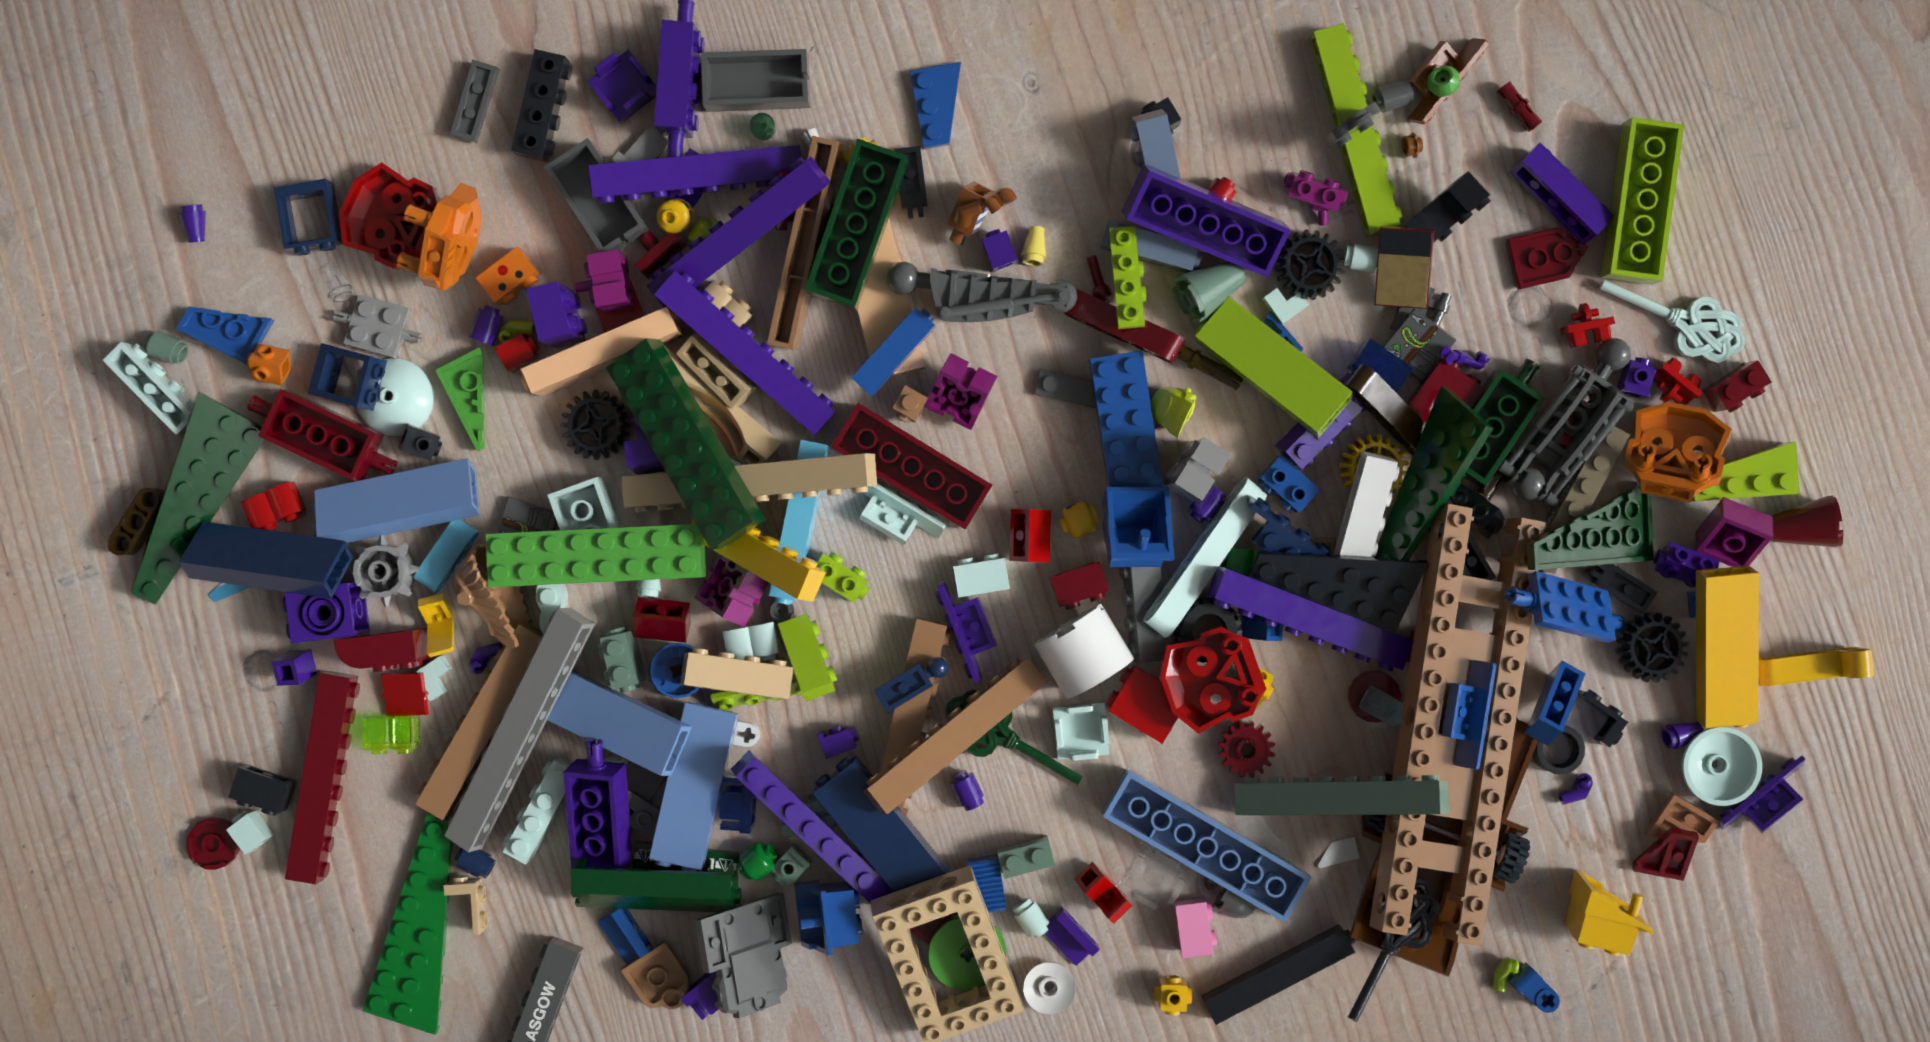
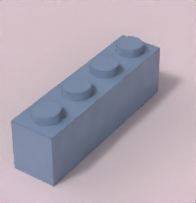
(1154, 142)

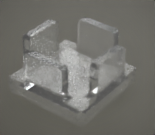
(1154, 877)

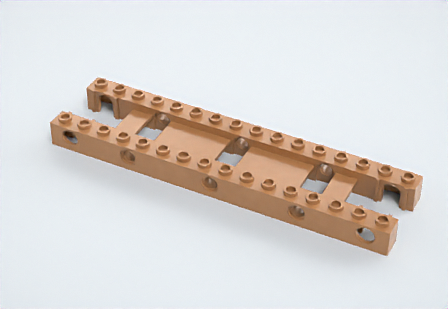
(1437, 659)

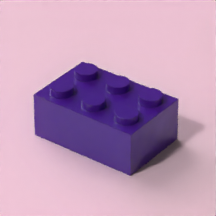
(556, 314)

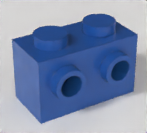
(1287, 484)

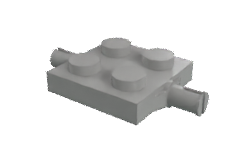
(377, 326)

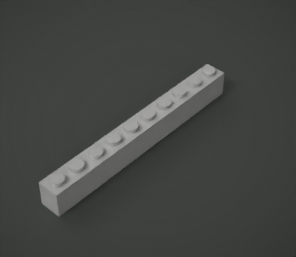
(519, 729)

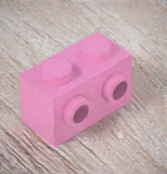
(1193, 927)

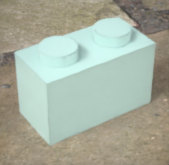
(981, 576)

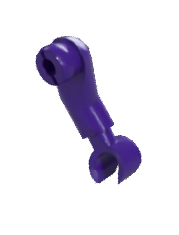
(1460, 357)

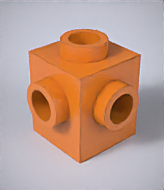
(269, 364)

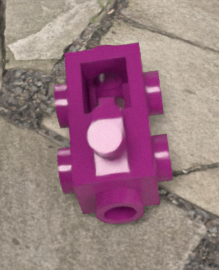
(1320, 194)

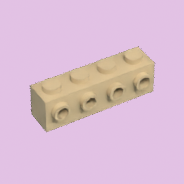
(736, 675)

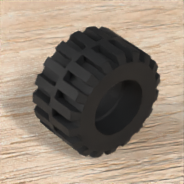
(1201, 607)

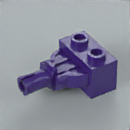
(640, 455)

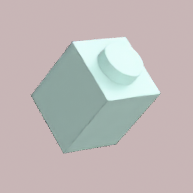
(249, 831)

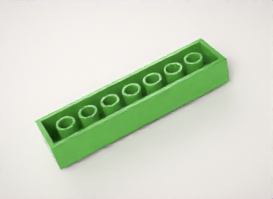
(595, 555)

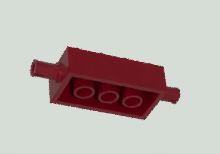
(321, 435)

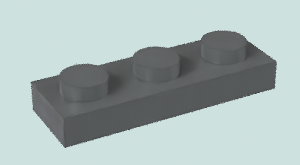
(474, 101)

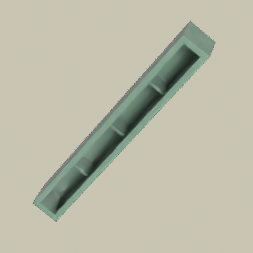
(1342, 798)

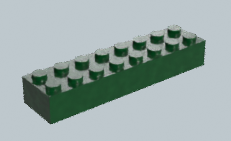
(685, 443)

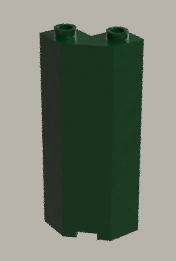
(653, 888)

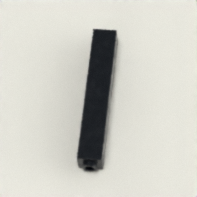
(1278, 973)

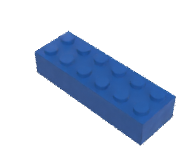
(1125, 420)

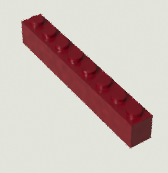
(322, 777)

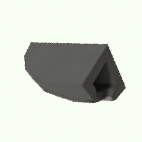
(1233, 905)

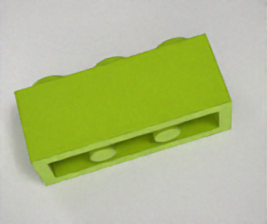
(808, 657)

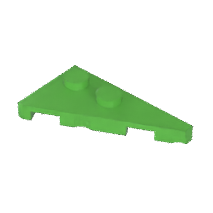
(465, 387)

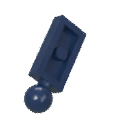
(910, 683)

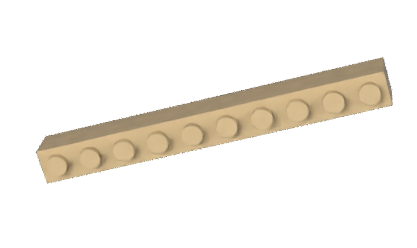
(765, 479)

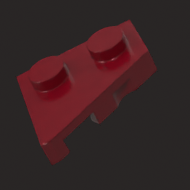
(1668, 854)

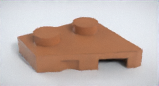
(1682, 815)

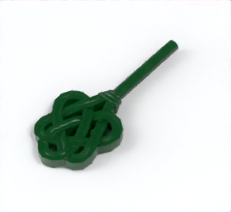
(1012, 741)

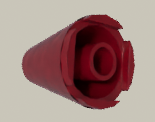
(1810, 524)

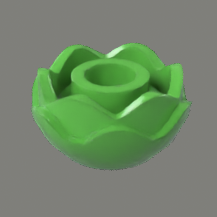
(1444, 88)

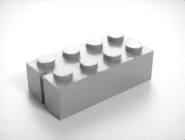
(1190, 475)

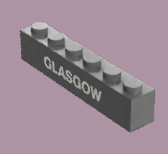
(548, 991)

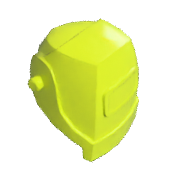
(1173, 408)

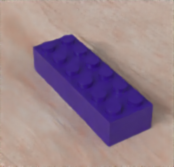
(1205, 220)

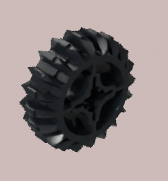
(1320, 269)
(591, 414)
(1645, 656)

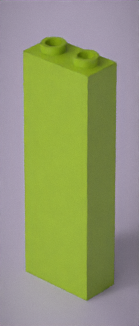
(1273, 366)

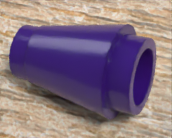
(193, 221)
(1680, 734)

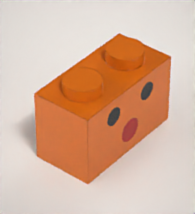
(509, 276)

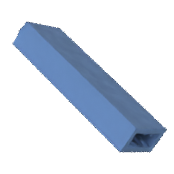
(397, 502)
(621, 723)
(694, 789)

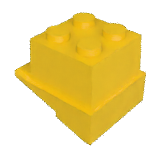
(1602, 918)

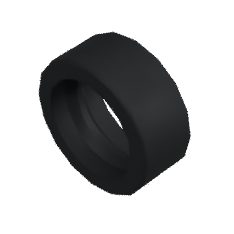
(1572, 763)

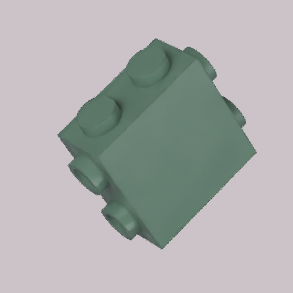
(622, 660)

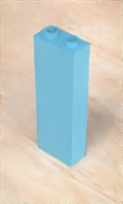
(800, 517)

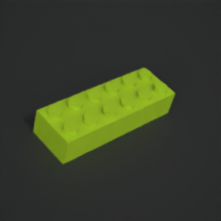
(1642, 201)

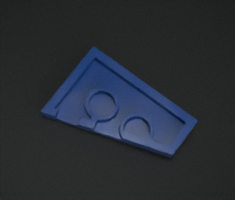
(935, 102)
(225, 332)

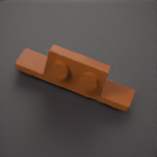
(1442, 55)

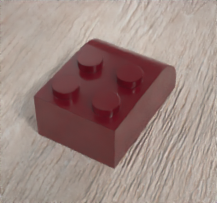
(384, 650)

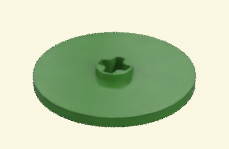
(948, 960)

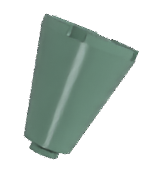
(1207, 288)

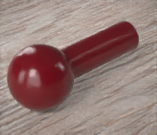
(1101, 290)

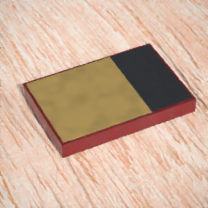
(1404, 267)

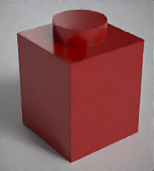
(518, 352)

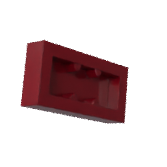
(658, 252)

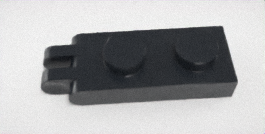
(913, 183)
(1623, 586)

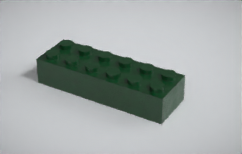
(857, 224)

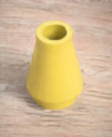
(1034, 247)

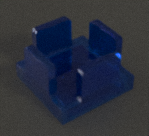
(737, 804)

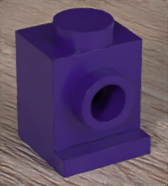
(1629, 383)
(838, 740)

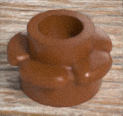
(1411, 145)

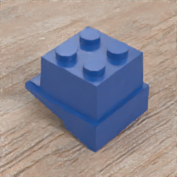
(1137, 526)
(827, 915)

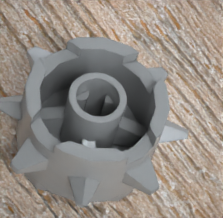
(369, 574)

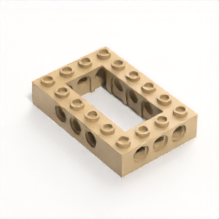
(923, 903)

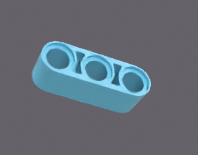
(446, 555)

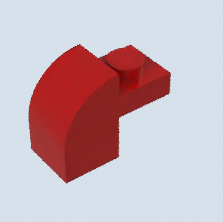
(1103, 892)

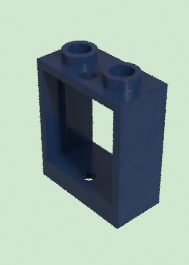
(303, 190)
(328, 370)

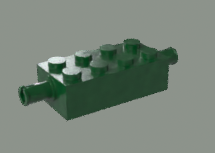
(1508, 408)

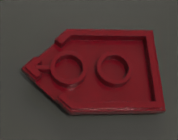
(1543, 257)

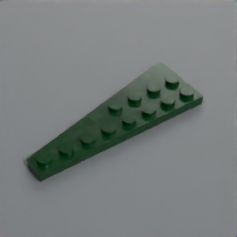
(1438, 464)
(206, 468)

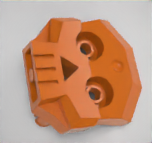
(448, 238)
(1673, 466)

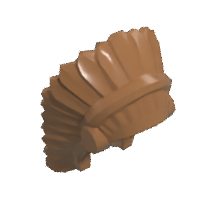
(497, 606)

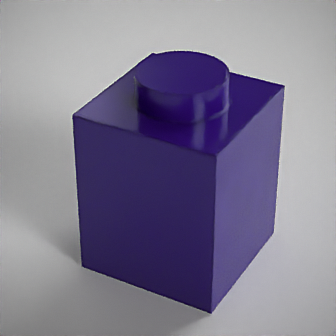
(999, 250)
(294, 667)

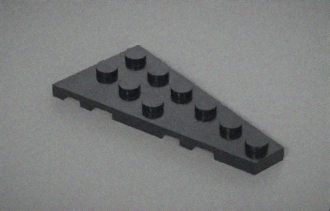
(1352, 585)

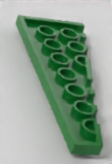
(411, 961)

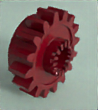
(1260, 749)

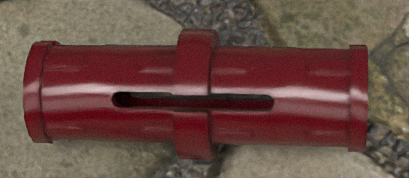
(1519, 106)

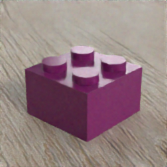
(1734, 533)

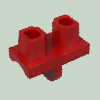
(1576, 332)
(1675, 385)

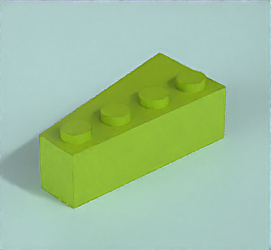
(1758, 474)

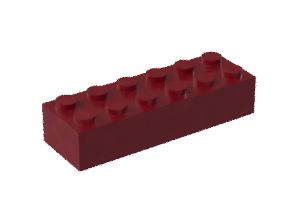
(913, 466)

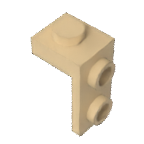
(462, 885)

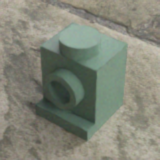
(795, 857)

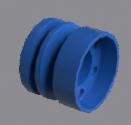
(661, 675)

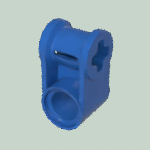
(1533, 986)

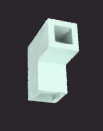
(1284, 309)
(432, 672)

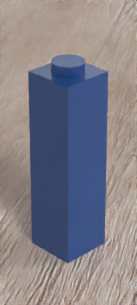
(894, 351)

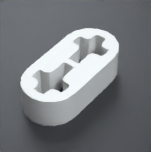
(740, 739)

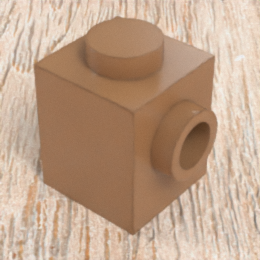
(909, 405)

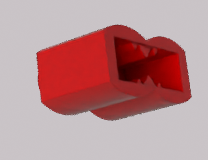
(274, 506)

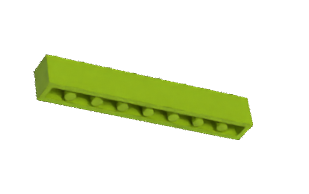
(1361, 154)

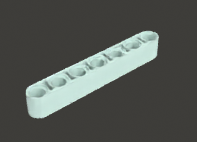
(1203, 559)

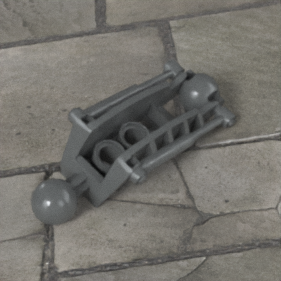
(981, 296)
(1586, 433)

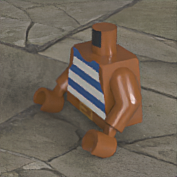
(973, 207)

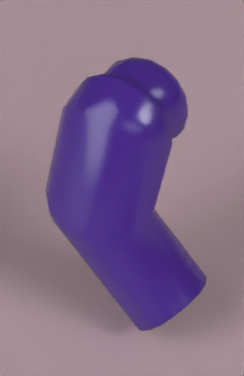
(482, 656)
(1579, 790)

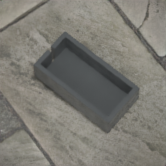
(755, 80)
(605, 223)

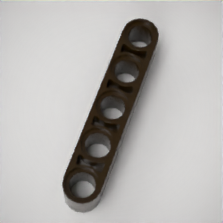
(1386, 407)

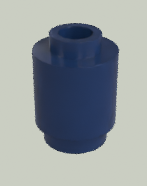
(475, 863)

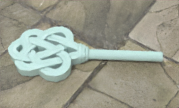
(1697, 330)

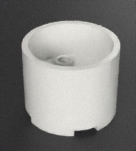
(1083, 651)

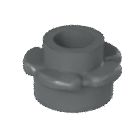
(776, 616)

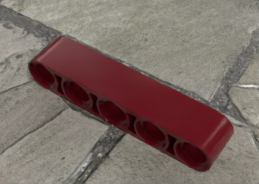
(1103, 317)

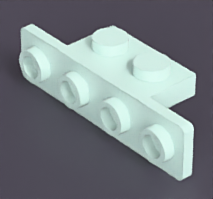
(897, 516)

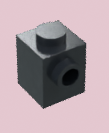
(420, 442)

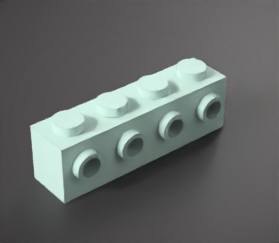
(151, 385)
(540, 813)

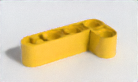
(1816, 665)

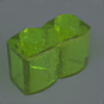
(392, 733)

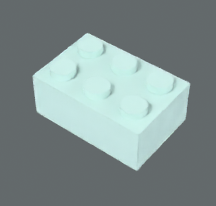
(584, 506)

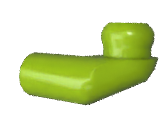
(514, 328)
(1501, 973)

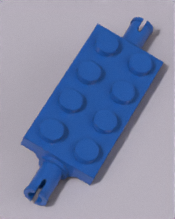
(1568, 606)

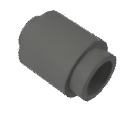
(1393, 95)

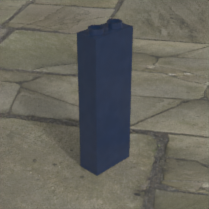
(266, 559)
(886, 841)

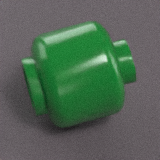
(757, 861)

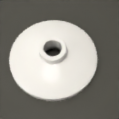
(1052, 1000)

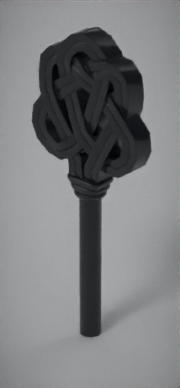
(1390, 945)

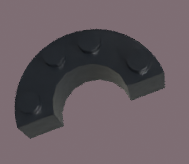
(1452, 206)

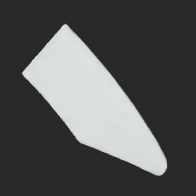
(1340, 852)

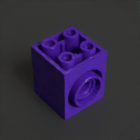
(311, 616)

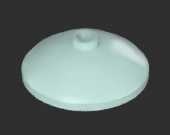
(410, 402)
(1737, 768)

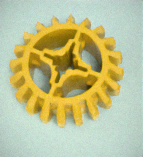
(1377, 445)

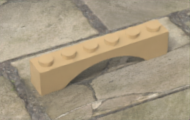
(749, 439)

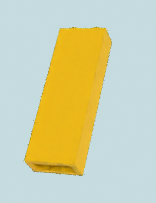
(1727, 646)

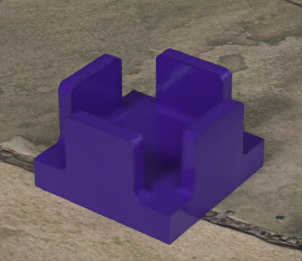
(623, 85)
(702, 996)

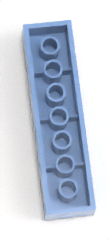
(1206, 845)

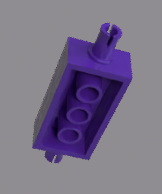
(678, 78)
(598, 810)

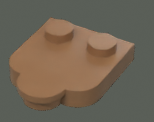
(658, 977)

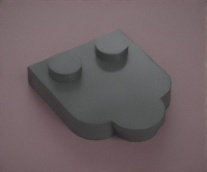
(1359, 121)

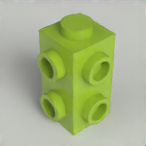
(842, 579)

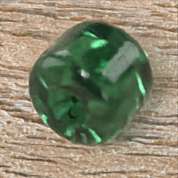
(762, 126)

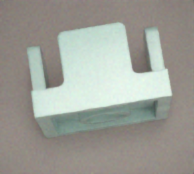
(1081, 731)

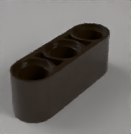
(127, 525)

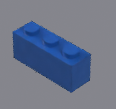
(1555, 703)

